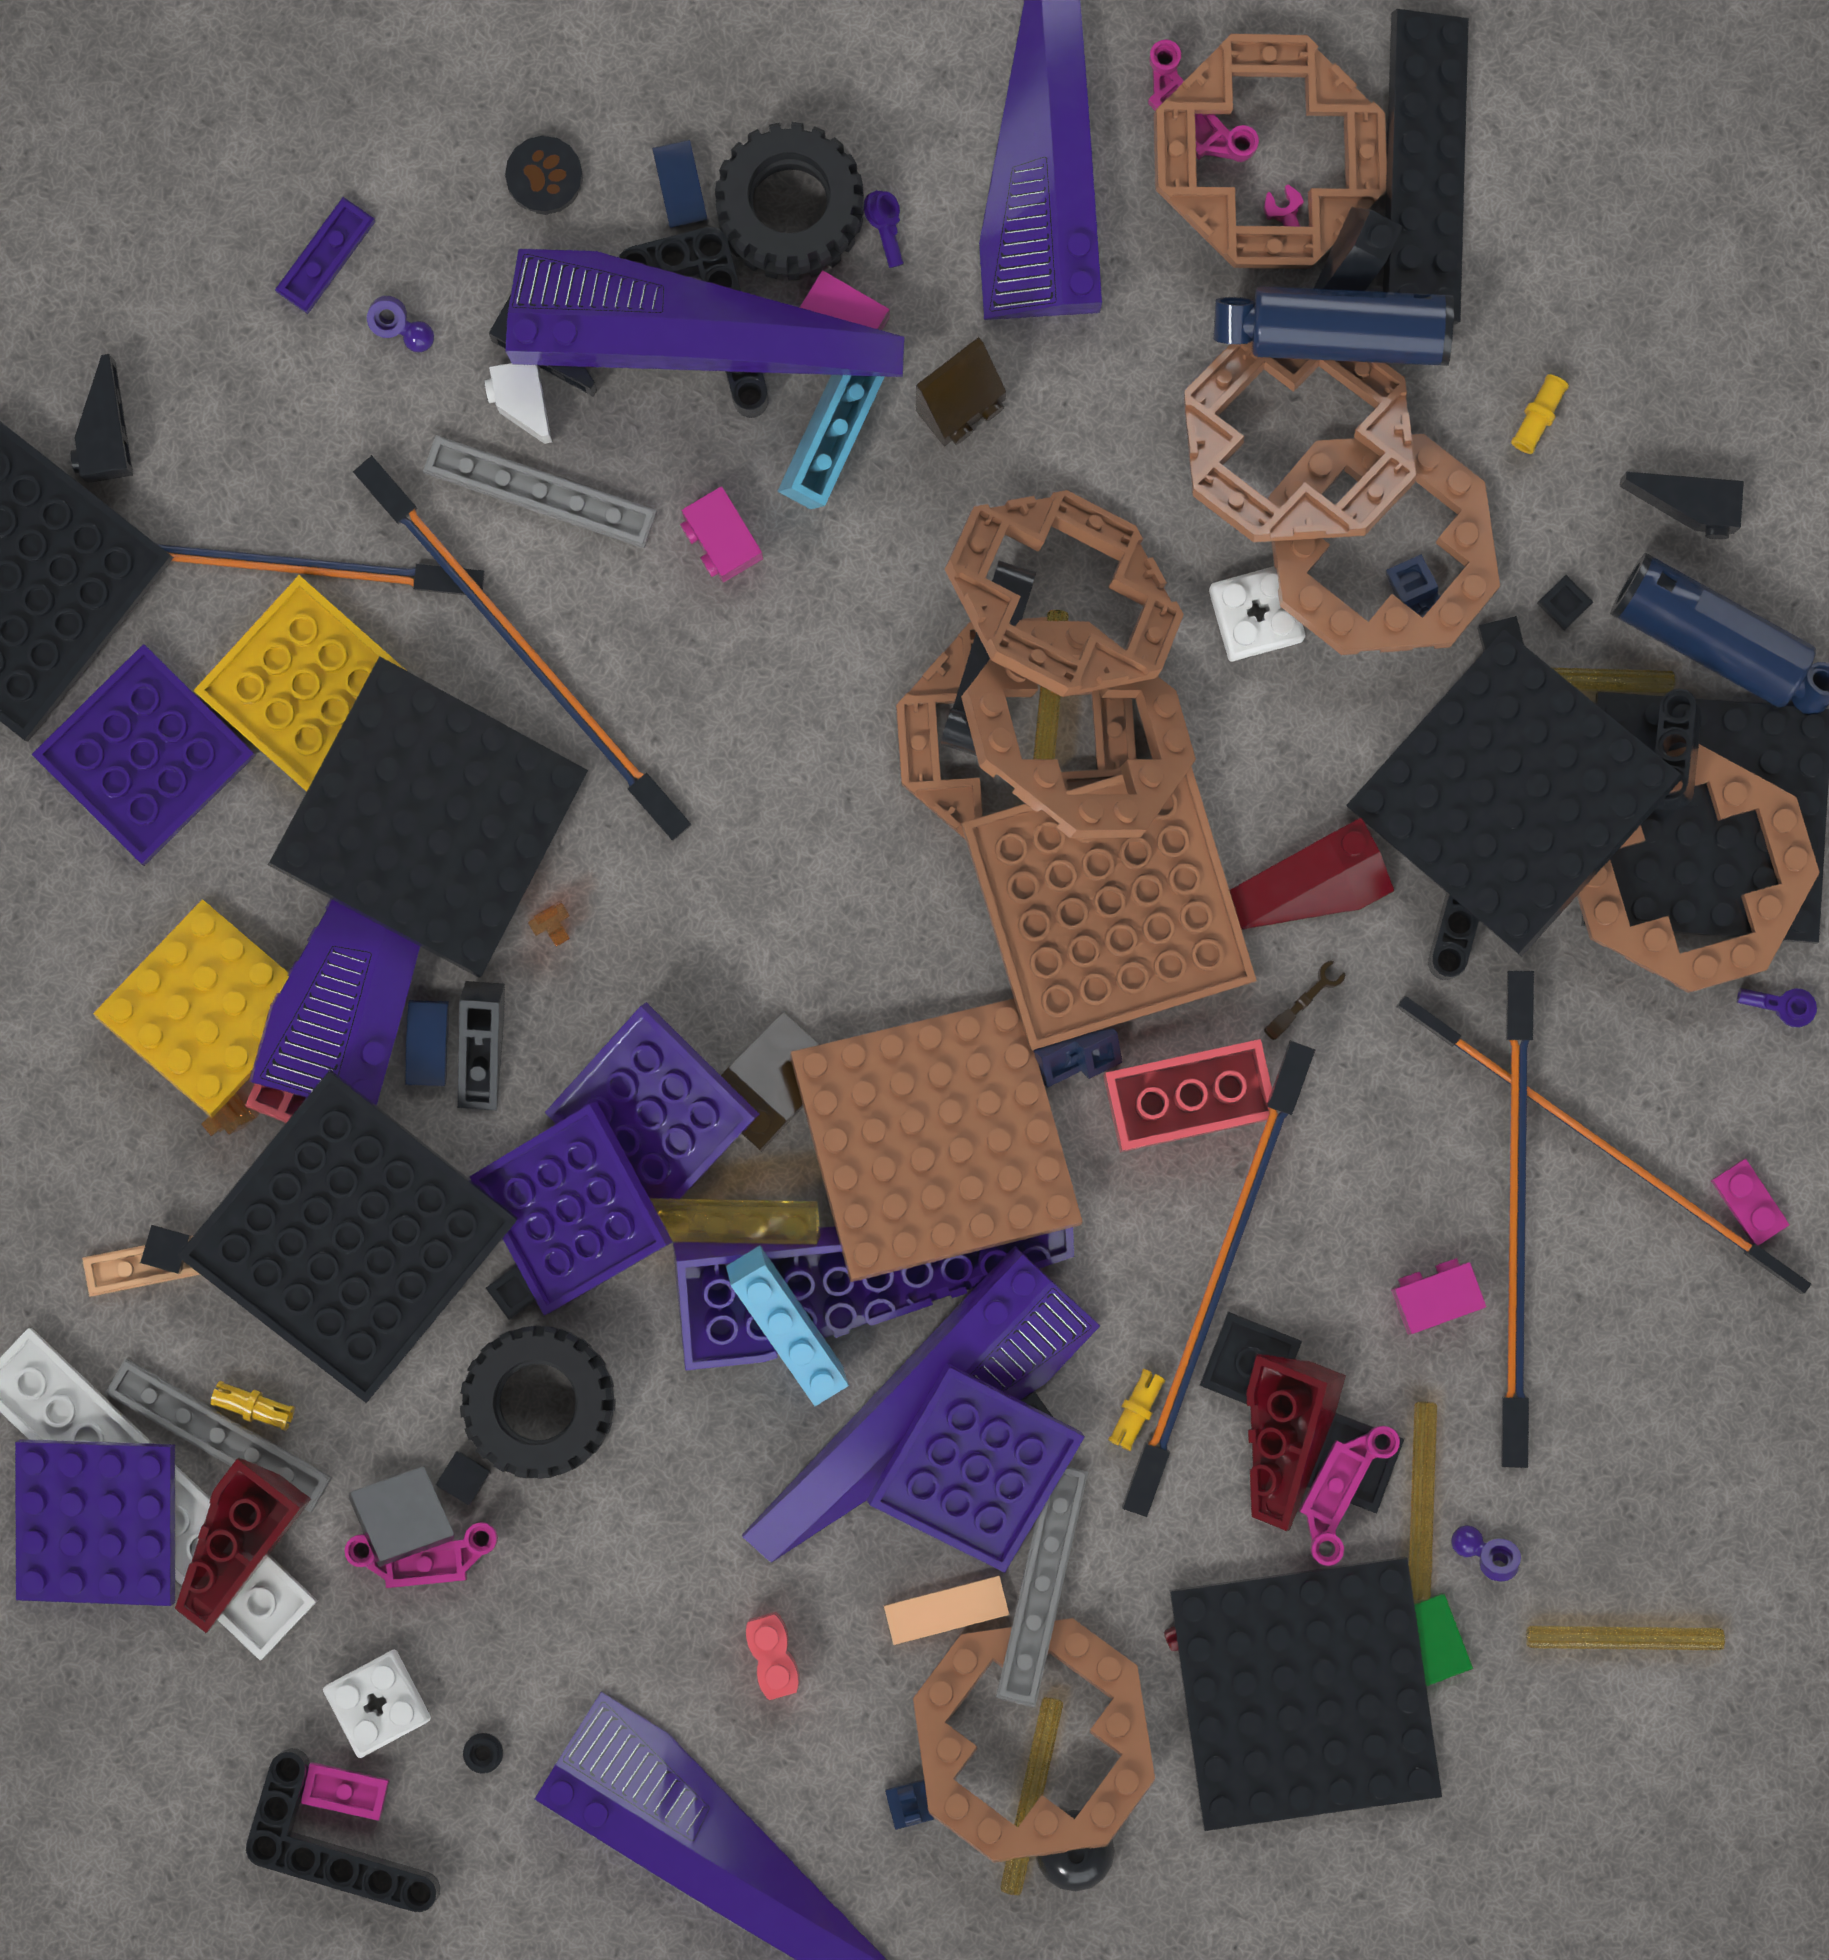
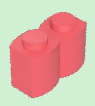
(776, 1666)

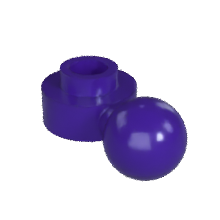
(416, 335)
(1468, 1542)

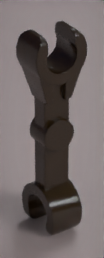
(1284, 1020)

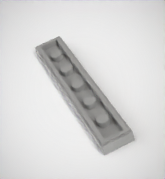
(540, 491)
(210, 1429)
(1041, 1591)

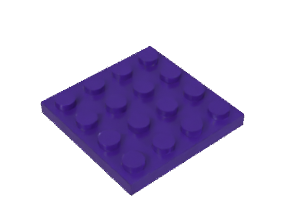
(143, 754)
(661, 1104)
(574, 1208)
(975, 1468)
(95, 1522)

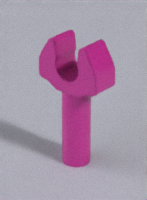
(1284, 215)

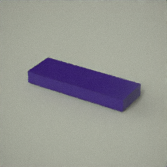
(325, 255)

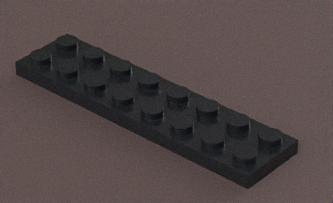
(1426, 153)

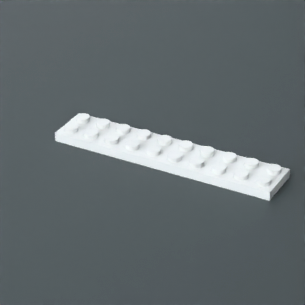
(56, 1403)

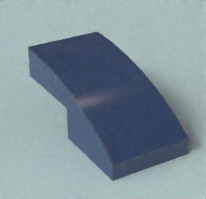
(679, 183)
(1414, 584)
(427, 1043)
(1086, 1053)

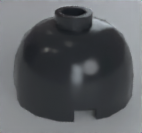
(1077, 1868)

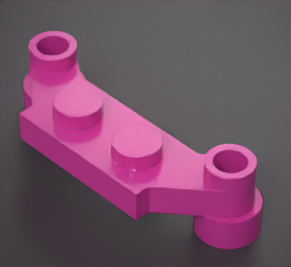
(1210, 132)
(1337, 1485)
(436, 1565)

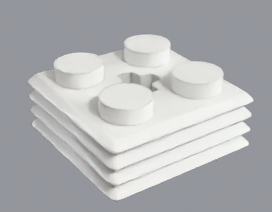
(1243, 634)
(401, 1713)

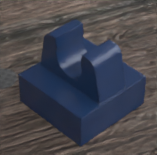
(908, 1804)

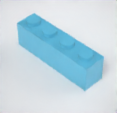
(829, 439)
(787, 1325)

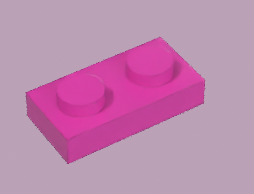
(1750, 1202)
(345, 1791)

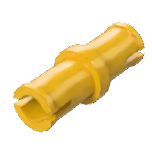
(1539, 414)
(252, 1405)
(1136, 1410)

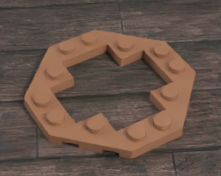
(1213, 209)
(1307, 511)
(992, 606)
(1394, 624)
(1040, 780)
(960, 799)
(1767, 909)
(1046, 1826)

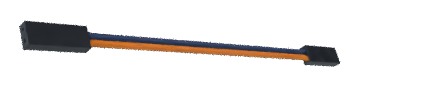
(399, 508)
(427, 577)
(1284, 1099)
(1751, 1250)
(1516, 1409)

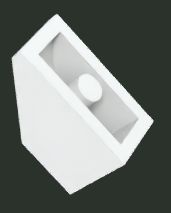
(520, 397)

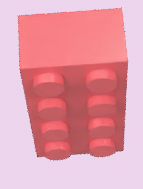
(1189, 1095)

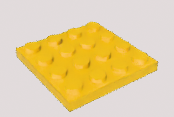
(293, 679)
(198, 1007)

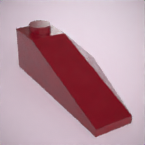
(1322, 879)
(1290, 1420)
(242, 1527)

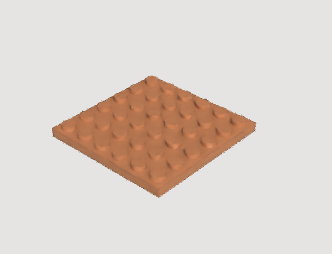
(1107, 923)
(935, 1139)

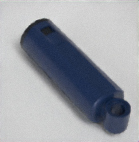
(1339, 325)
(1722, 636)

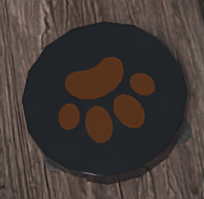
(544, 175)

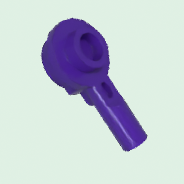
(883, 213)
(1793, 1007)

